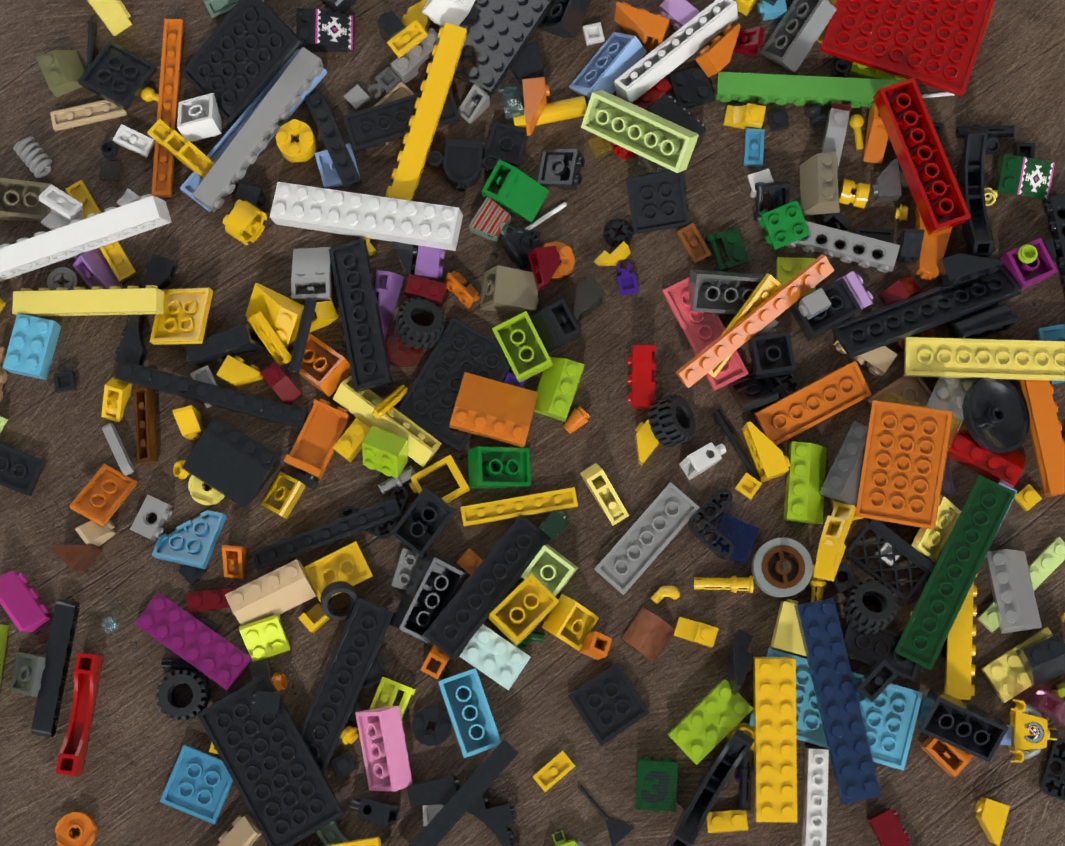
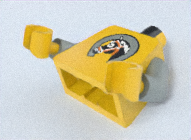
(1028, 732)

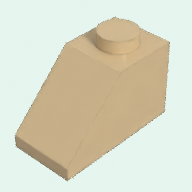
(96, 534)

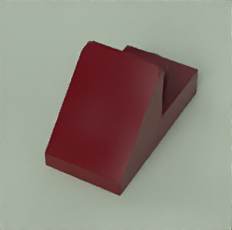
(749, 41)

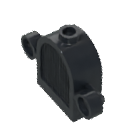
(462, 162)

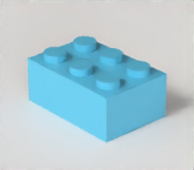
(32, 346)

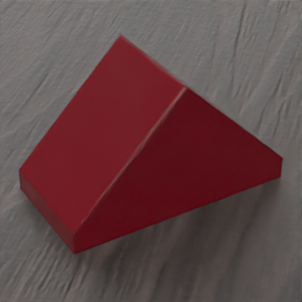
(900, 290)

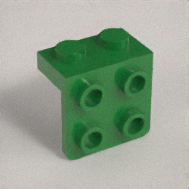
(783, 225)

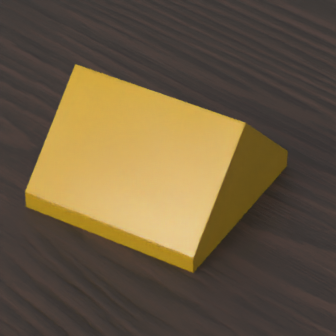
(283, 495)

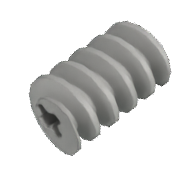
(33, 156)

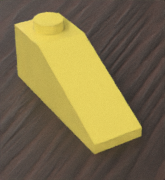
(604, 493)

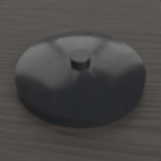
(996, 415)

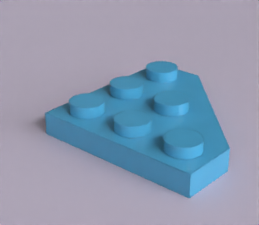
(192, 541)

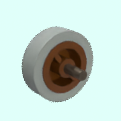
(782, 567)

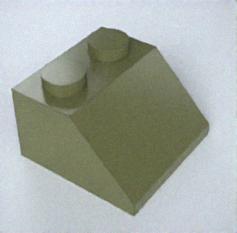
(61, 70)

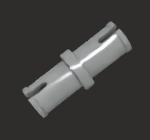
(393, 482)

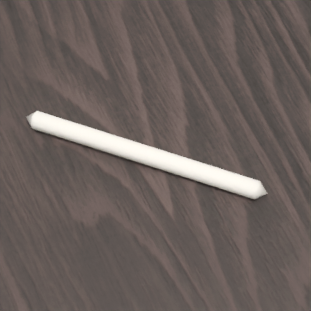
(546, 216)

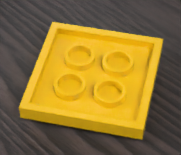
(183, 317)

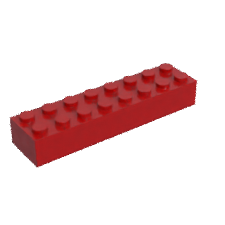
(921, 156)

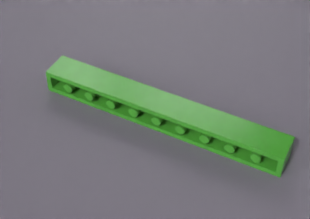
(798, 89)

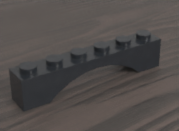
(132, 348)

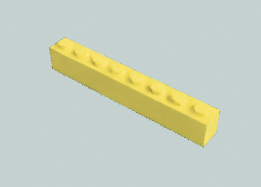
(89, 302)

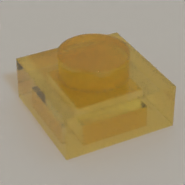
(599, 146)

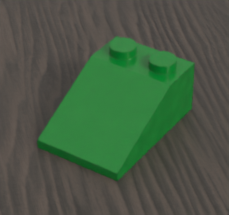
(499, 467)

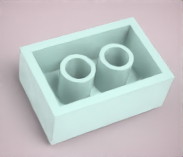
(495, 656)

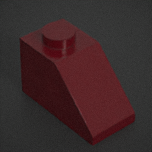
(544, 264)
(280, 383)

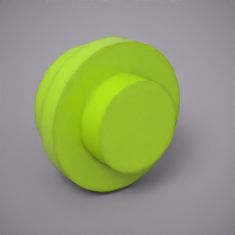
(1027, 254)

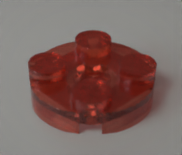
(397, 356)

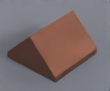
(77, 556)
(648, 634)

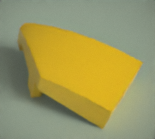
(615, 257)

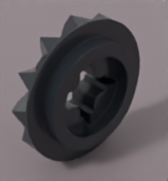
(609, 234)

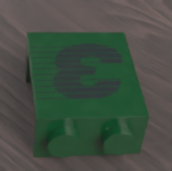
(656, 784)

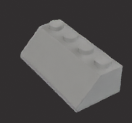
(1012, 591)

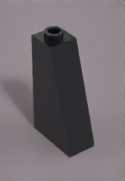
(231, 343)

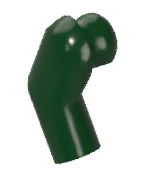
(533, 636)

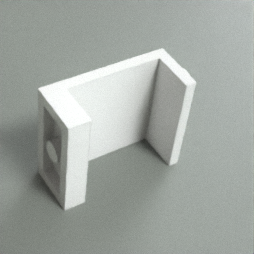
(62, 207)

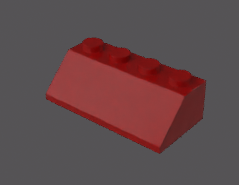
(995, 466)

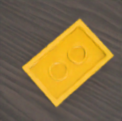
(342, 565)

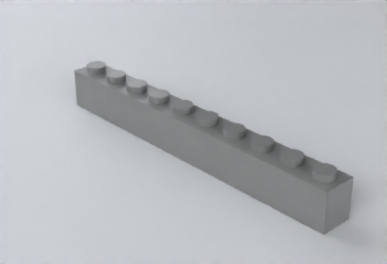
(258, 130)

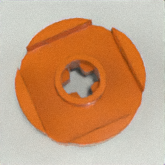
(567, 260)
(76, 820)

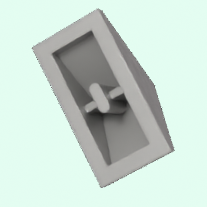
(474, 104)

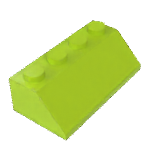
(804, 483)

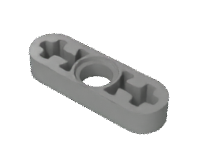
(118, 449)

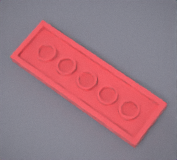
(701, 331)

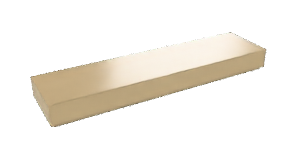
(85, 114)

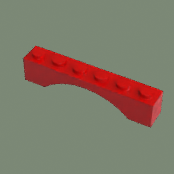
(75, 743)

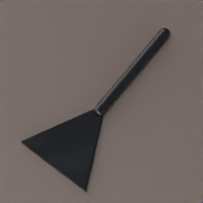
(616, 829)

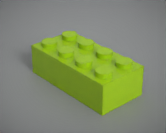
(710, 721)

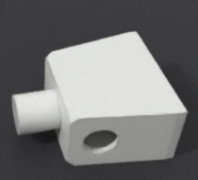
(702, 459)

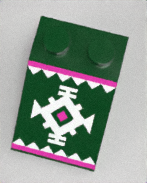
(1023, 177)

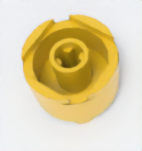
(287, 137)
(245, 222)

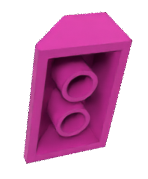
(22, 602)

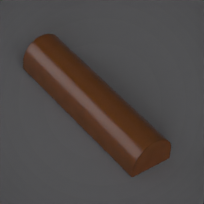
(145, 426)

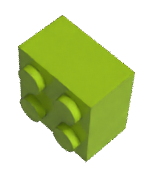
(385, 452)

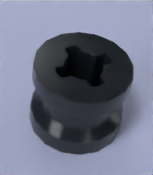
(816, 115)

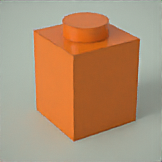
(596, 645)

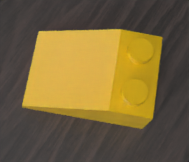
(279, 311)
(765, 454)
(523, 609)

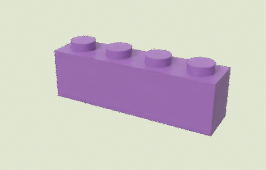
(429, 262)

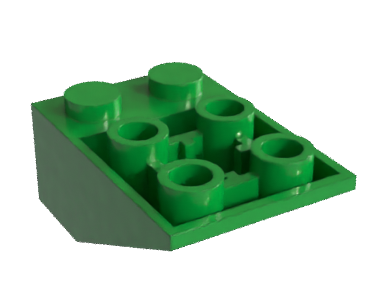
(514, 191)

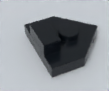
(519, 244)

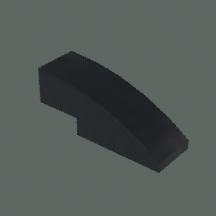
(739, 660)

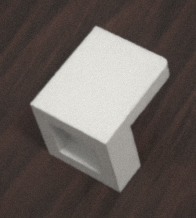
(761, 176)

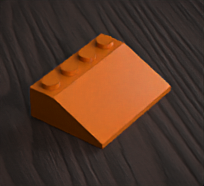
(493, 409)

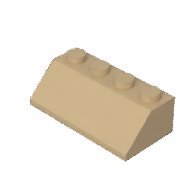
(271, 594)
(243, 833)

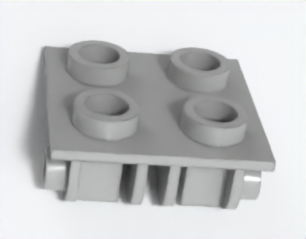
(406, 568)

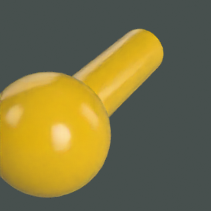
(148, 94)
(856, 122)

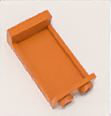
(317, 438)

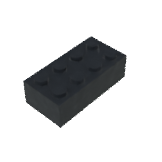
(426, 596)

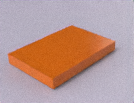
(103, 495)

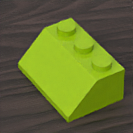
(558, 388)

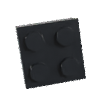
(771, 355)

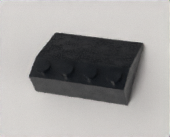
(231, 462)

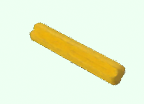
(390, 401)

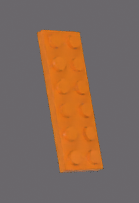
(813, 403)

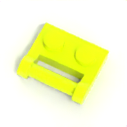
(387, 694)

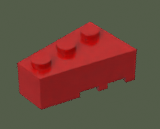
(642, 376)

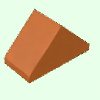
(234, 561)

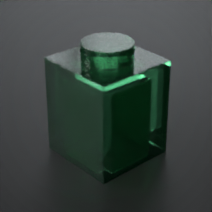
(554, 524)

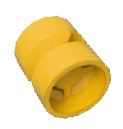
(860, 195)

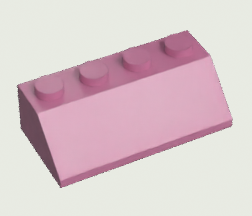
(384, 748)

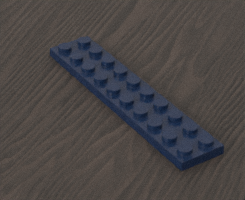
(837, 701)

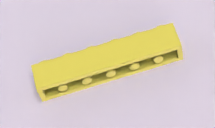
(361, 404)

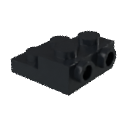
(561, 168)

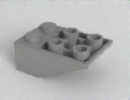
(311, 275)

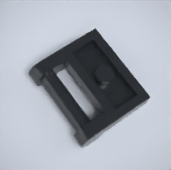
(777, 195)

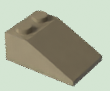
(21, 200)

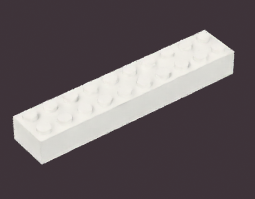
(366, 216)
(82, 235)

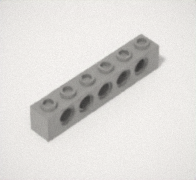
(850, 240)

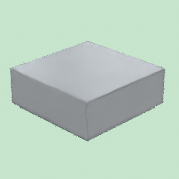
(356, 97)

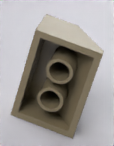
(820, 184)

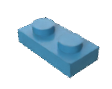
(754, 147)

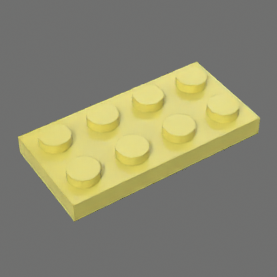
(1007, 672)

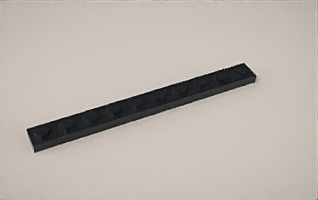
(210, 394)

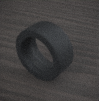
(333, 588)

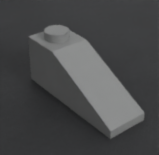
(835, 132)

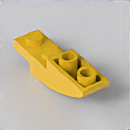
(832, 541)

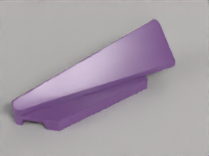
(95, 270)
(387, 292)

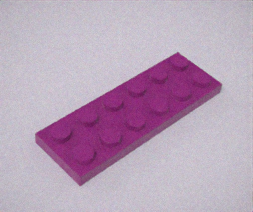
(193, 641)

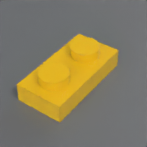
(407, 39)
(553, 771)
(726, 821)

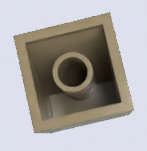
(509, 290)

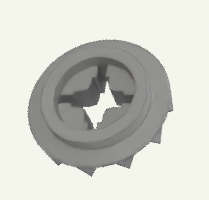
(57, 275)

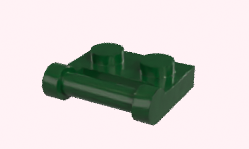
(733, 249)

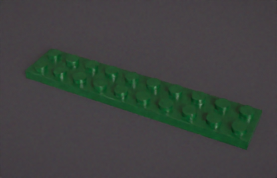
(954, 572)

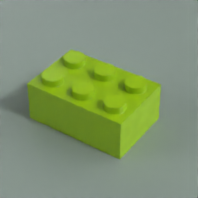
(522, 346)

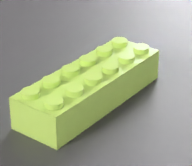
(639, 131)

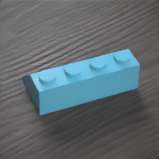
(469, 713)

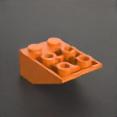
(647, 27)
(946, 756)

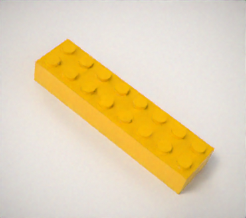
(774, 739)

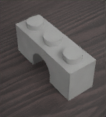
(407, 66)

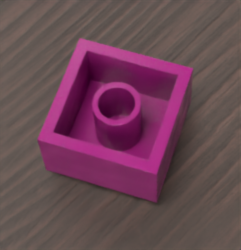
(1031, 273)

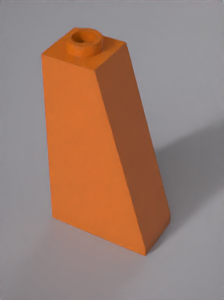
(932, 250)

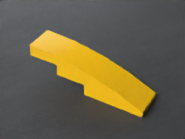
(181, 148)

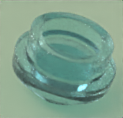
(109, 625)

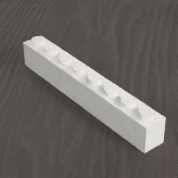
(675, 50)

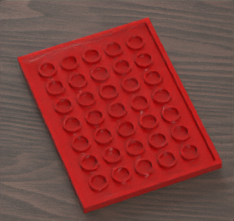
(911, 38)

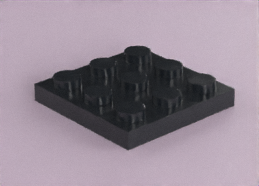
(117, 75)
(657, 201)
(608, 704)

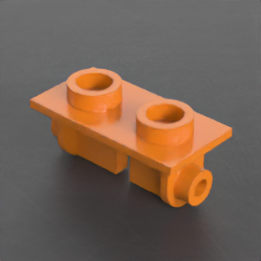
(455, 283)

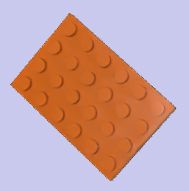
(904, 464)

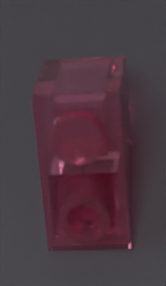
(1050, 706)

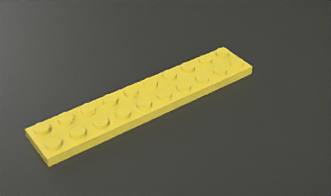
(984, 358)

